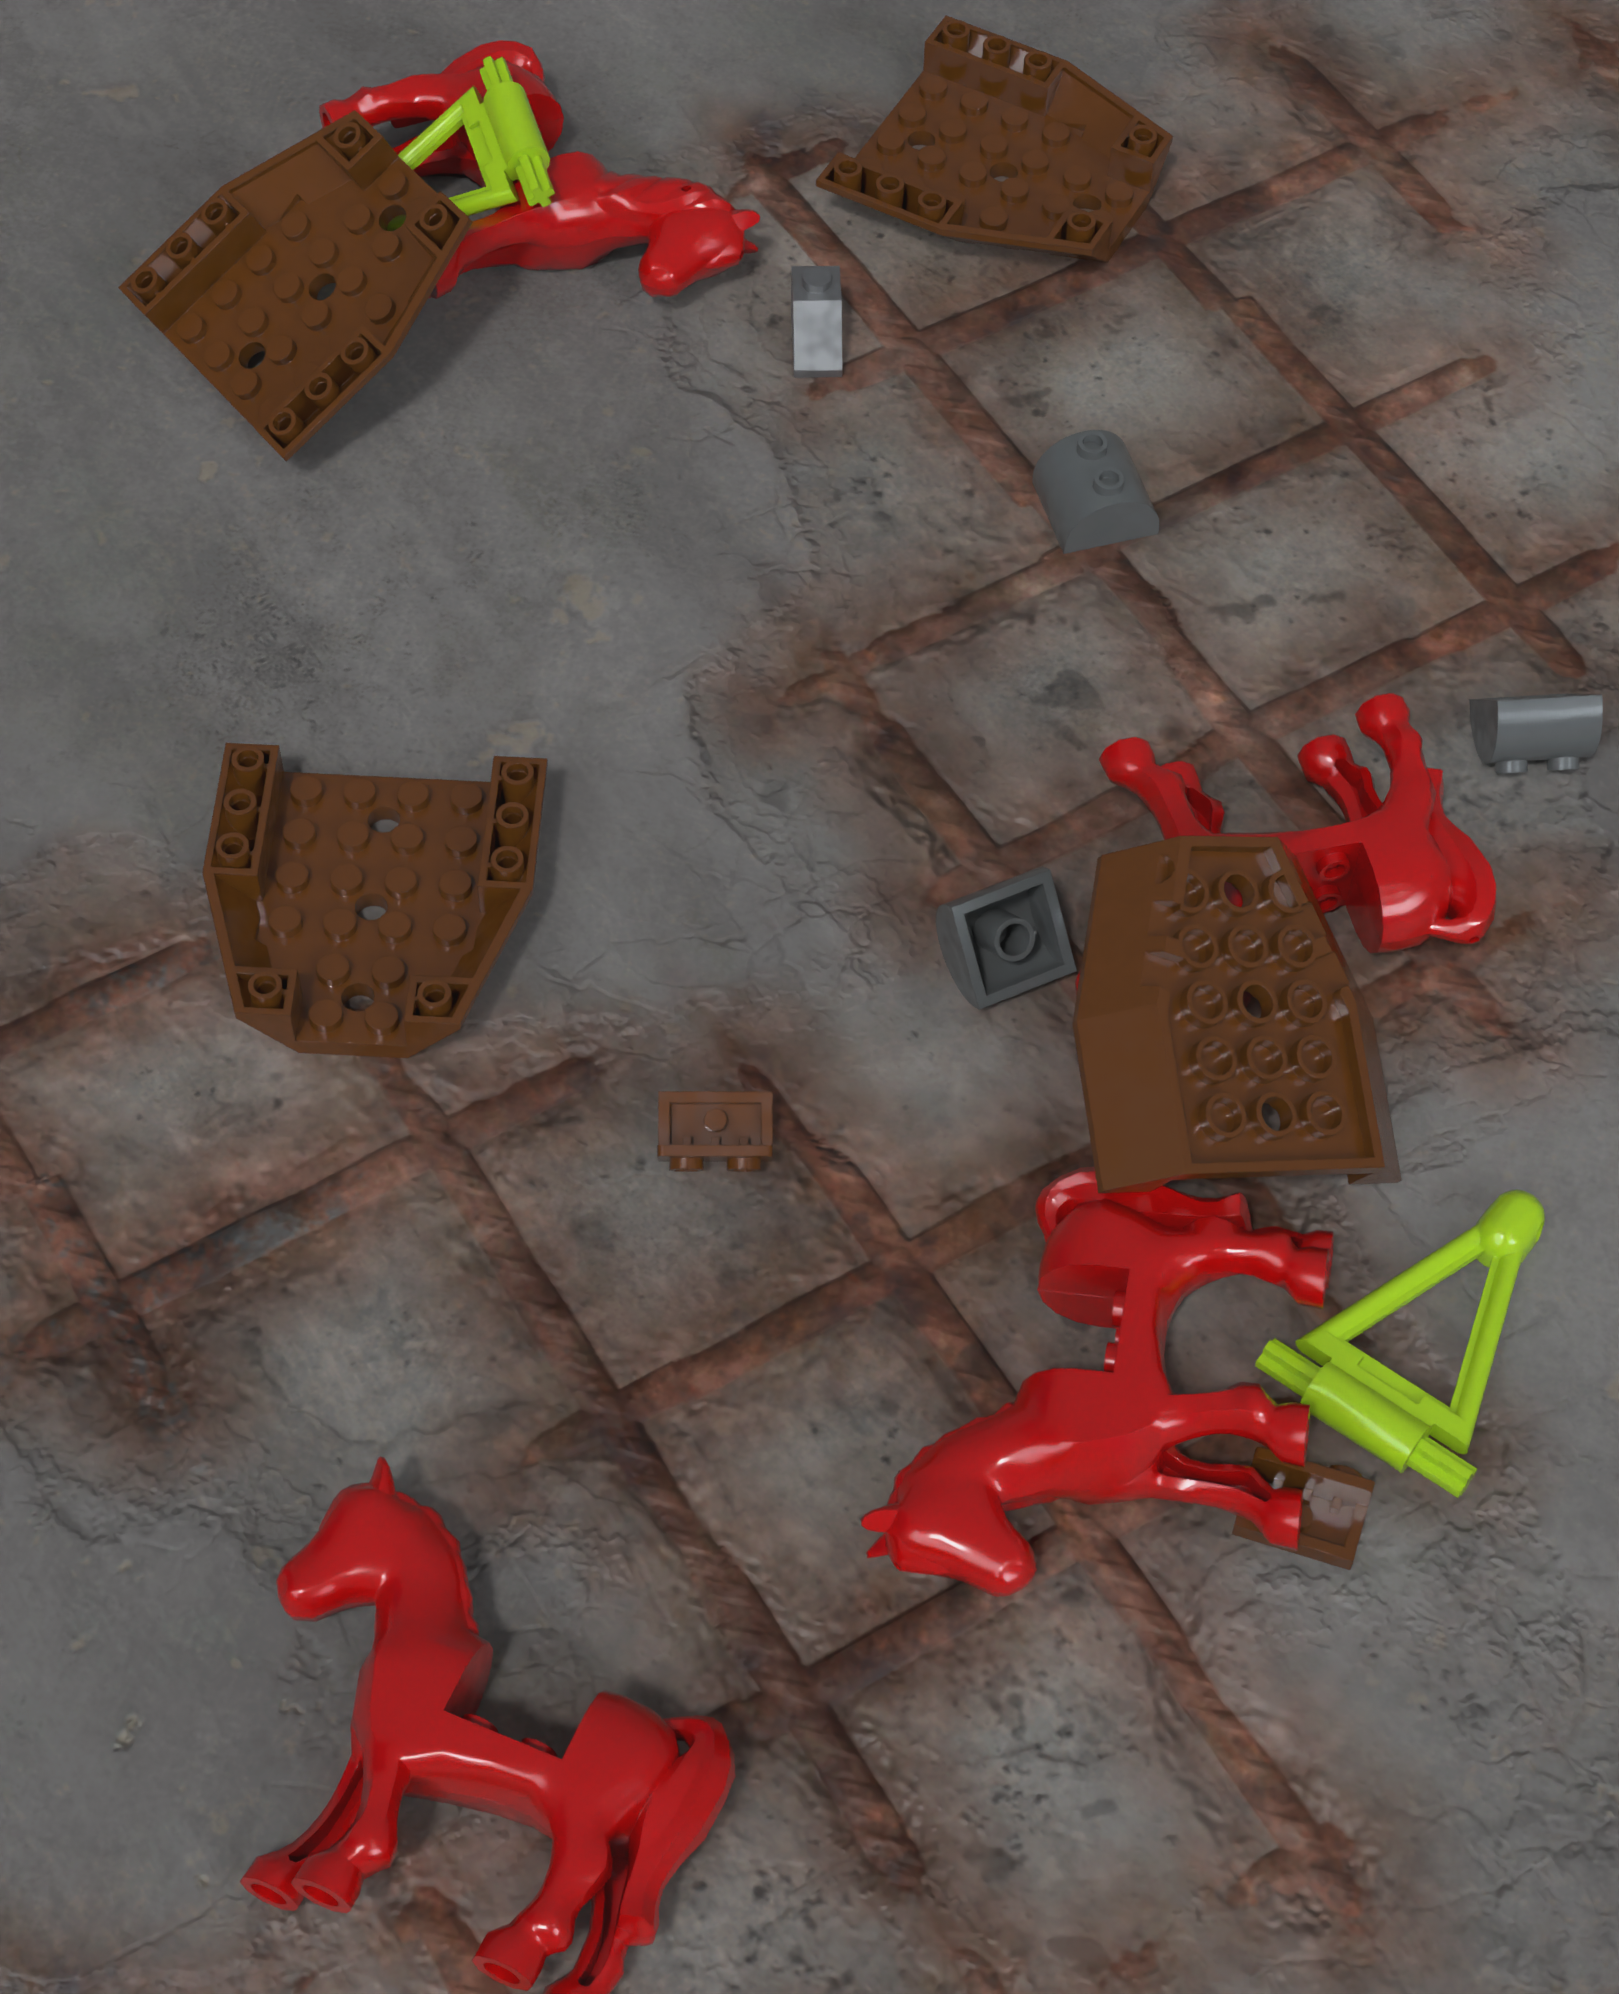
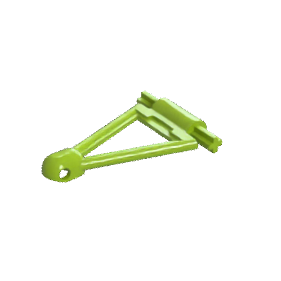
(501, 137)
(1383, 1408)

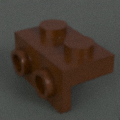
(715, 1128)
(1332, 1507)

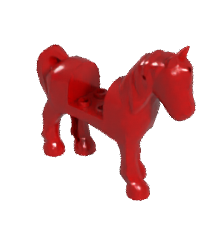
(593, 210)
(1391, 862)
(1115, 1430)
(614, 1805)

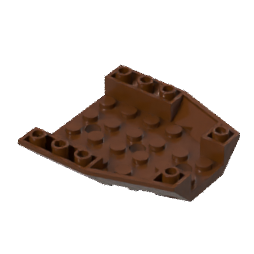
(1016, 114)
(262, 249)
(300, 861)
(1176, 1058)

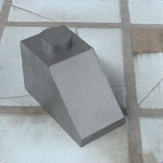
(816, 321)

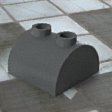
(1093, 492)
(1536, 728)
(1005, 938)

